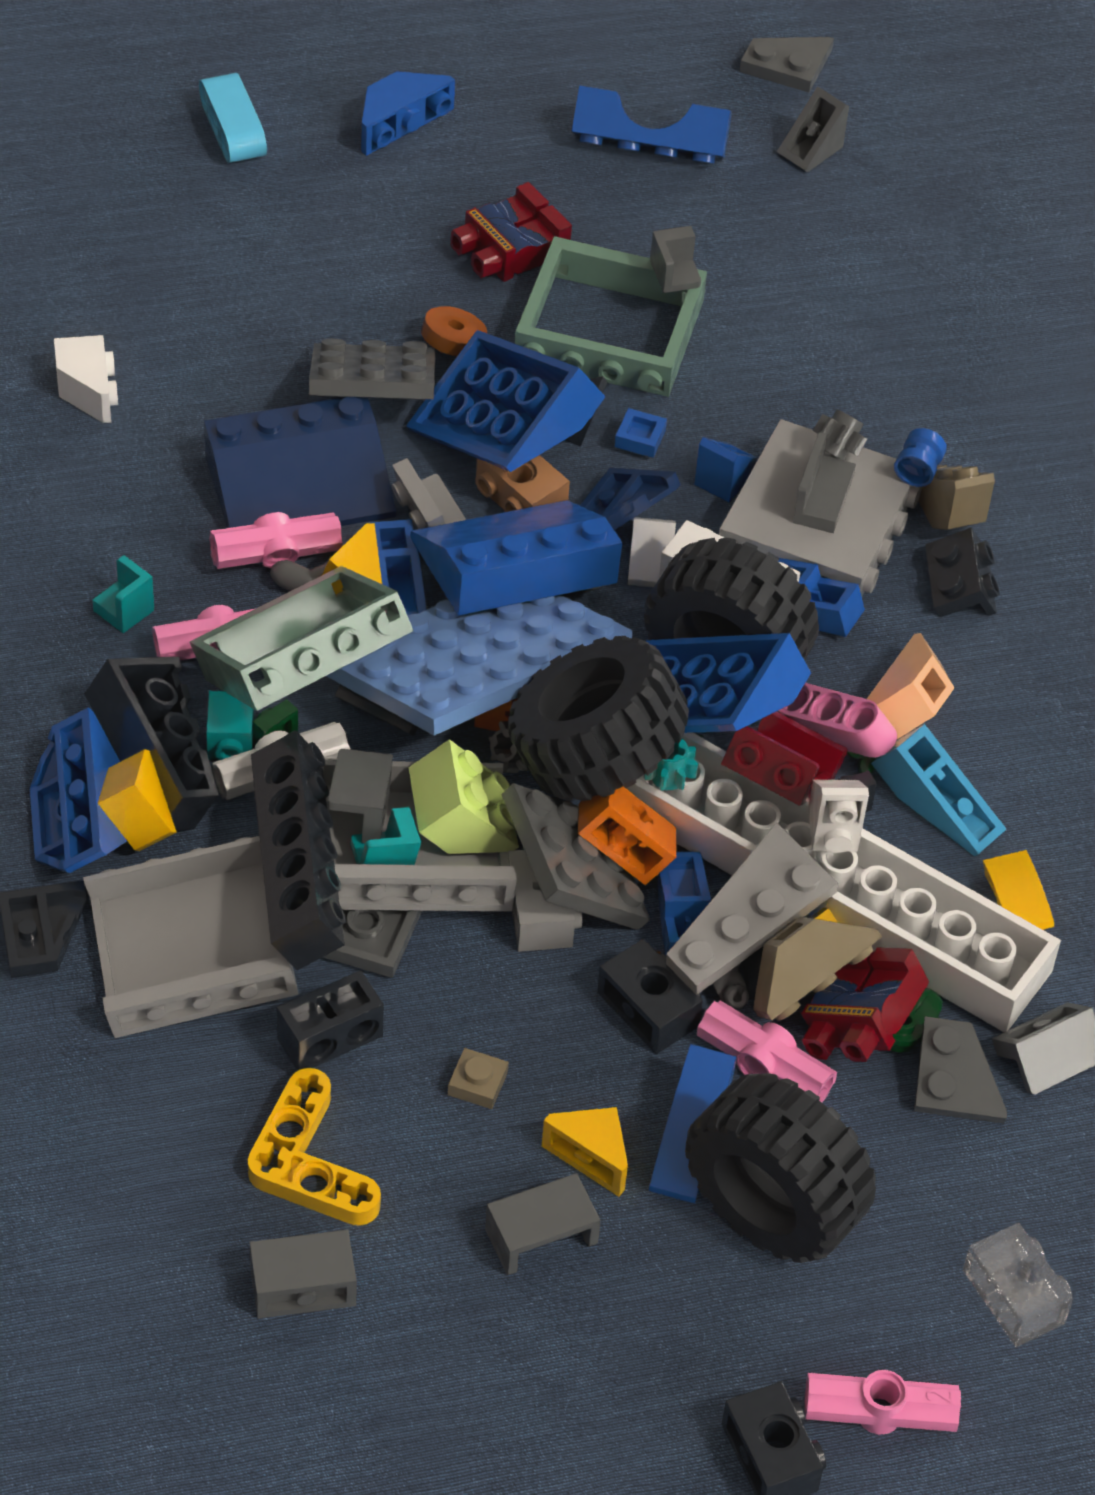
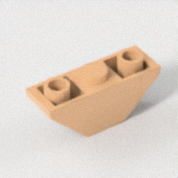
(912, 687)

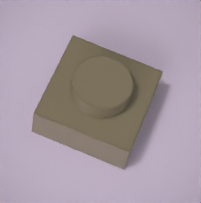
(478, 1078)

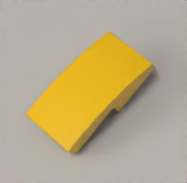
(1019, 888)

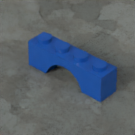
(699, 132)

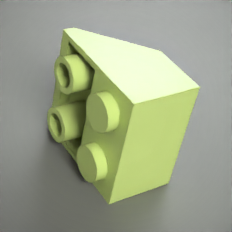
(461, 802)

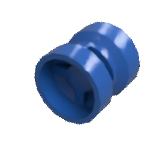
(920, 457)

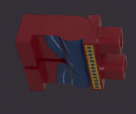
(510, 234)
(864, 1005)

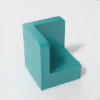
(128, 598)
(397, 844)

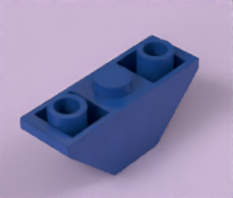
(402, 106)

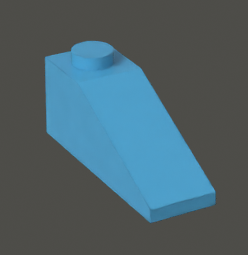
(938, 790)

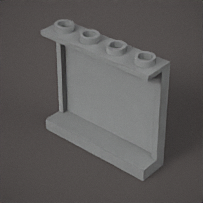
(866, 525)
(435, 881)
(186, 937)

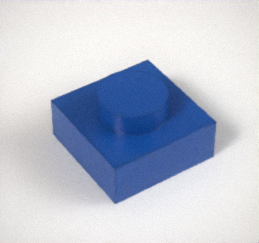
(640, 432)

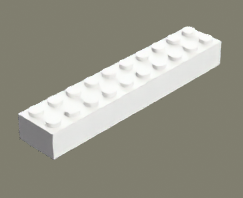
(962, 940)

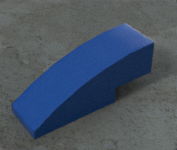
(400, 563)
(836, 601)
(681, 895)
(701, 1082)

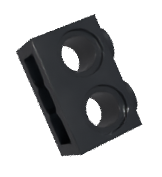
(330, 1021)

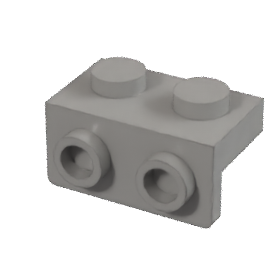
(426, 498)

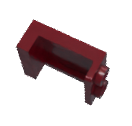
(784, 757)

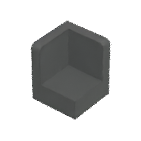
(673, 259)

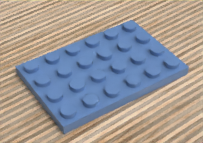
(471, 661)

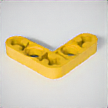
(296, 1164)

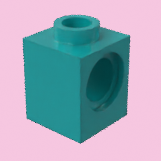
(228, 726)

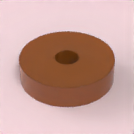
(450, 328)

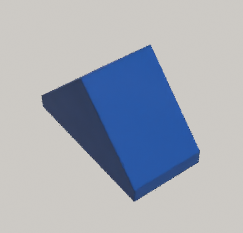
(722, 468)

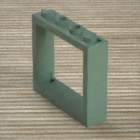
(618, 273)
(301, 637)

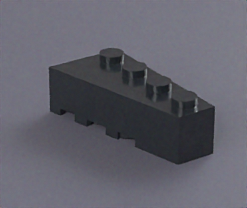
(147, 709)

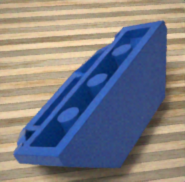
(65, 795)

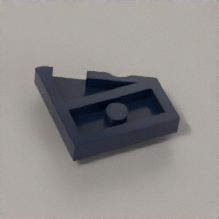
(628, 492)

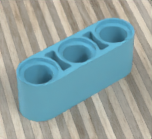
(232, 117)

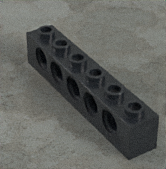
(297, 850)

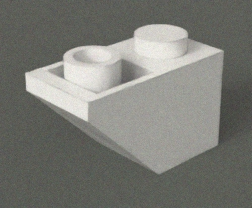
(84, 374)
(837, 814)

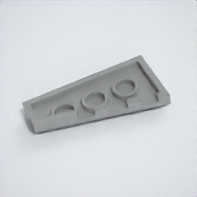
(753, 906)

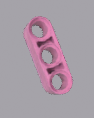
(843, 719)

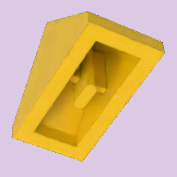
(358, 555)
(136, 801)
(590, 1144)

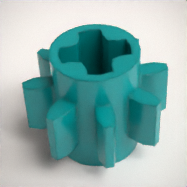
(673, 771)

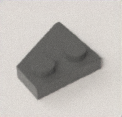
(787, 61)
(955, 1074)

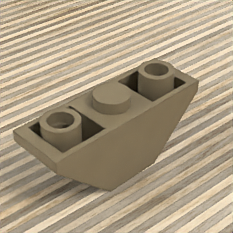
(957, 497)
(806, 960)

